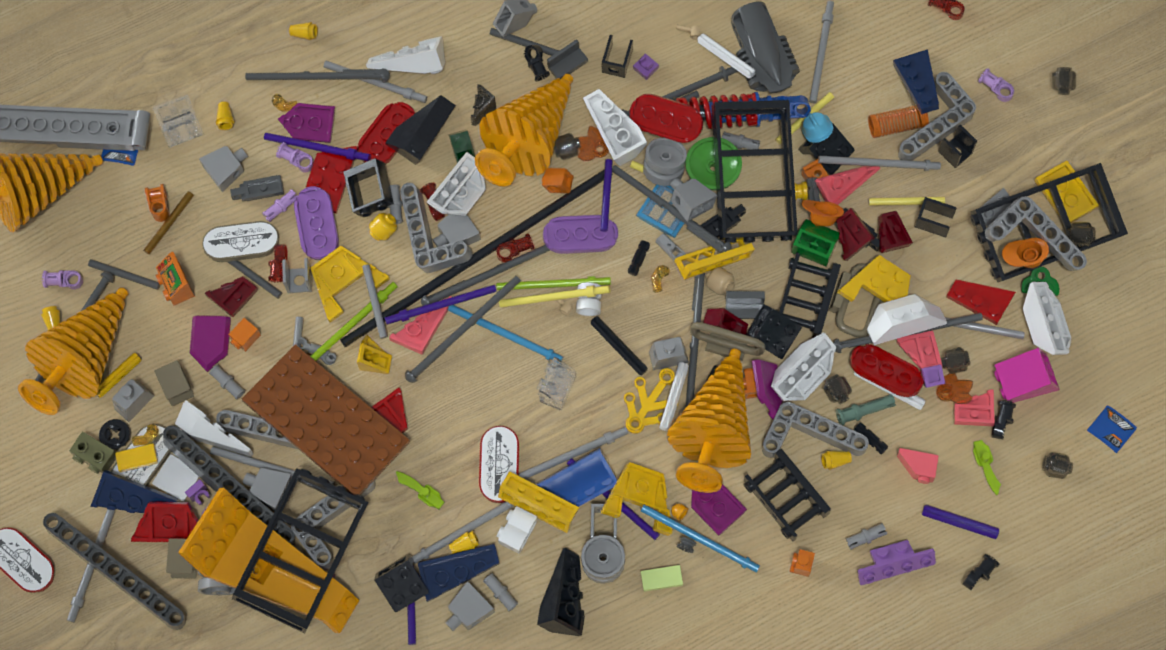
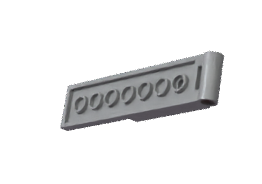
(75, 127)

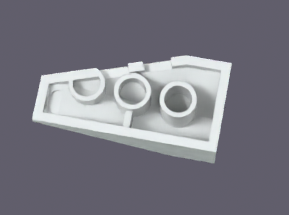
(423, 58)
(618, 131)
(198, 427)

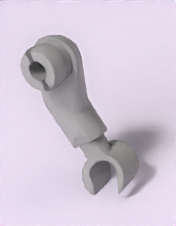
(328, 357)

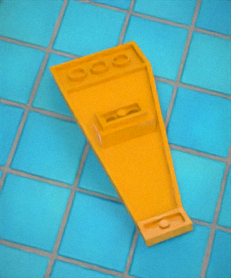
(225, 544)

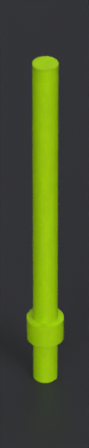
(557, 283)
(382, 297)

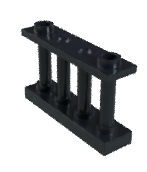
(825, 291)
(806, 491)

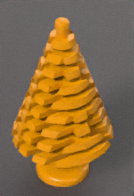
(523, 133)
(35, 181)
(73, 354)
(713, 428)

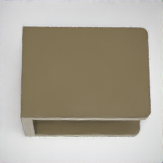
(174, 383)
(176, 564)

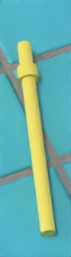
(589, 291)

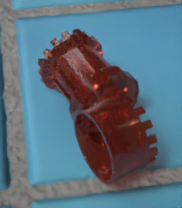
(947, 5)
(428, 192)
(515, 247)
(276, 268)

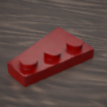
(981, 299)

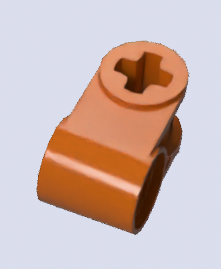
(157, 200)

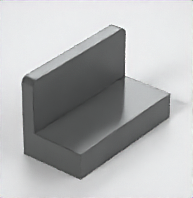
(566, 60)
(745, 303)

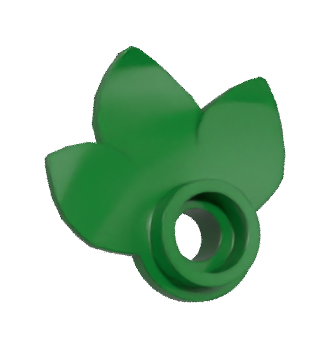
(1053, 284)

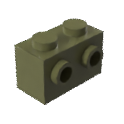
(93, 453)

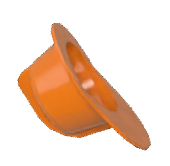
(823, 212)
(1026, 252)

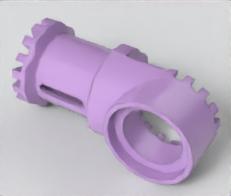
(996, 84)
(294, 156)
(61, 279)

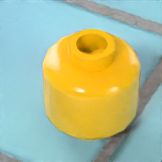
(382, 226)

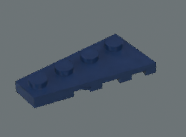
(918, 79)
(124, 494)
(453, 570)

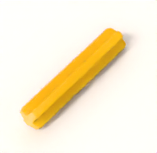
(122, 370)

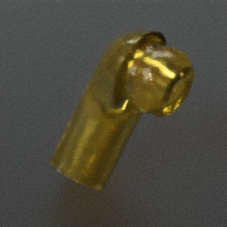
(281, 104)
(660, 272)
(149, 436)

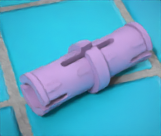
(280, 205)

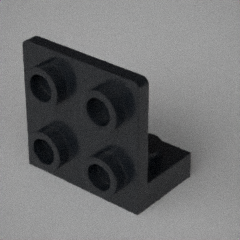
(835, 145)
(774, 331)
(401, 583)

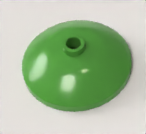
(701, 159)

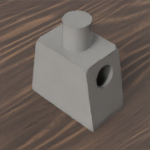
(514, 16)
(224, 166)
(692, 198)
(456, 228)
(668, 353)
(131, 399)
(268, 486)
(468, 608)

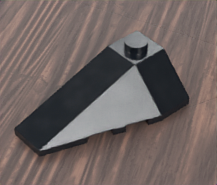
(417, 133)
(561, 604)

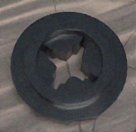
(114, 425)

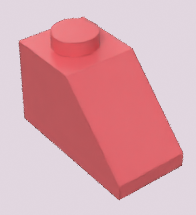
(919, 464)

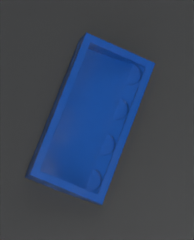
(582, 479)

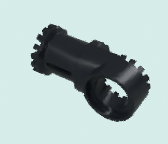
(536, 63)
(1004, 417)
(983, 571)

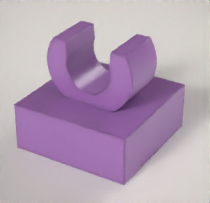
(645, 66)
(933, 375)
(196, 491)

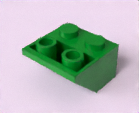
(815, 242)

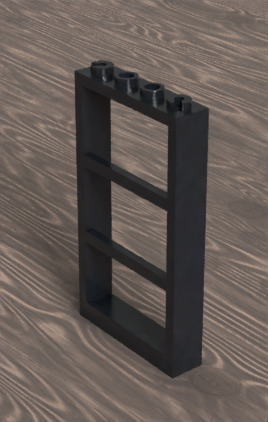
(756, 108)
(1105, 199)
(270, 610)

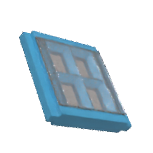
(660, 217)

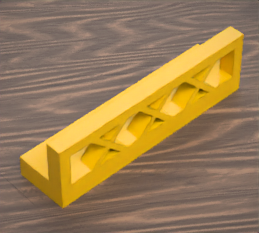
(713, 261)
(521, 491)

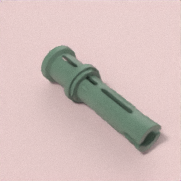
(856, 411)

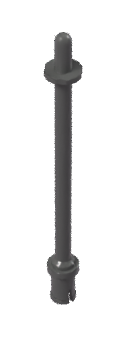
(724, 73)

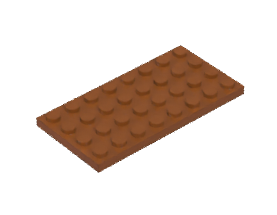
(325, 421)

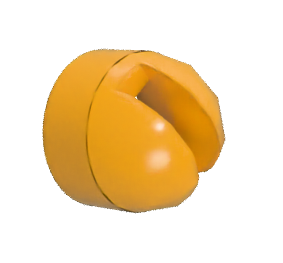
(679, 511)

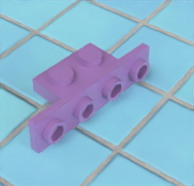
(895, 560)

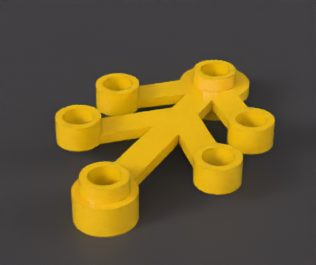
(647, 404)

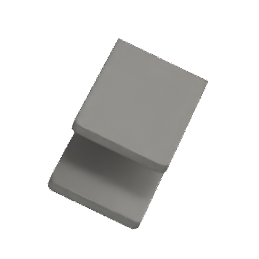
(290, 274)
(596, 508)

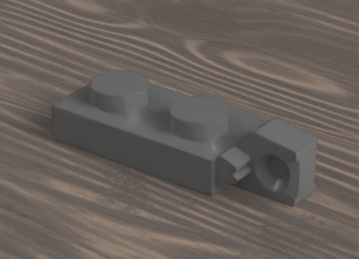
(258, 189)

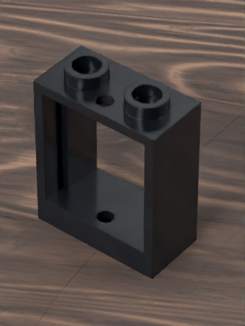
(362, 172)

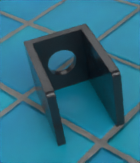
(622, 69)
(962, 140)
(932, 226)

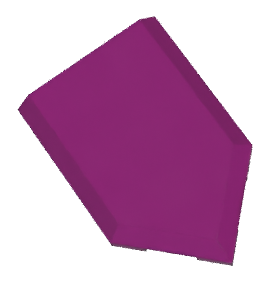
(309, 122)
(209, 339)
(763, 377)
(717, 508)

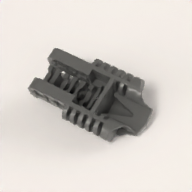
(763, 49)

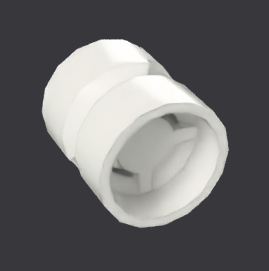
(588, 306)

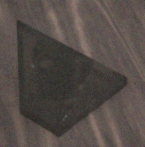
(483, 104)

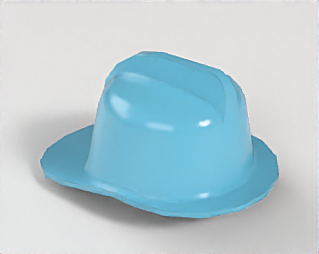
(817, 127)

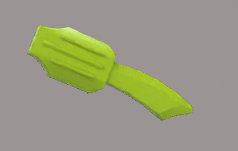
(984, 459)
(426, 494)

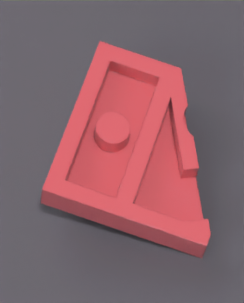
(921, 349)
(977, 411)

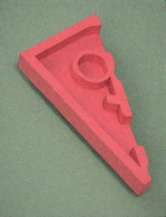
(840, 185)
(419, 333)

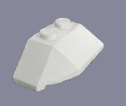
(459, 189)
(903, 318)
(1046, 319)
(804, 369)

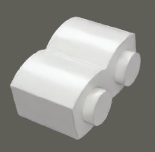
(517, 529)

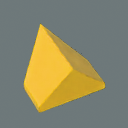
(373, 357)

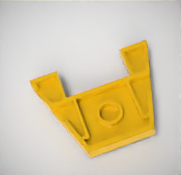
(338, 272)
(880, 279)
(639, 487)

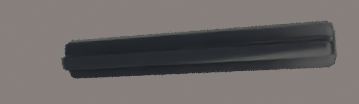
(619, 345)

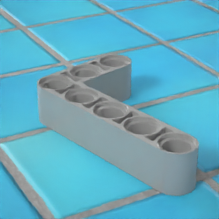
(941, 123)
(1038, 230)
(424, 235)
(811, 429)
(252, 430)
(327, 515)

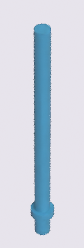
(549, 354)
(745, 562)

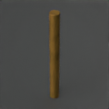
(169, 221)

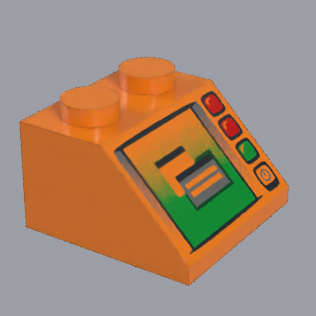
(174, 280)

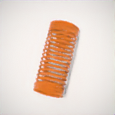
(875, 127)

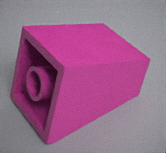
(1026, 376)

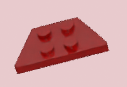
(329, 175)
(393, 410)
(165, 522)

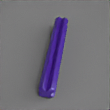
(960, 521)

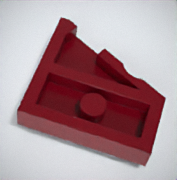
(892, 232)
(853, 233)
(232, 295)

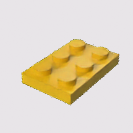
(1073, 193)

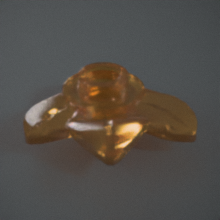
(590, 144)
(957, 390)

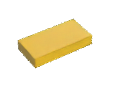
(136, 458)

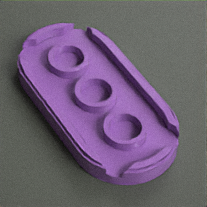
(316, 222)
(579, 234)

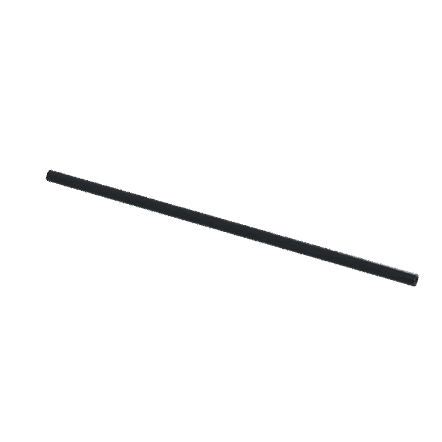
(476, 257)

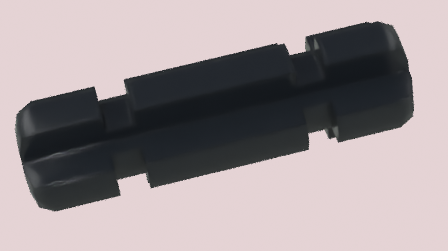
(638, 258)
(873, 439)

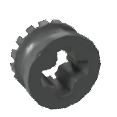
(686, 544)

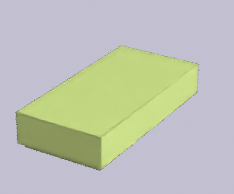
(661, 578)

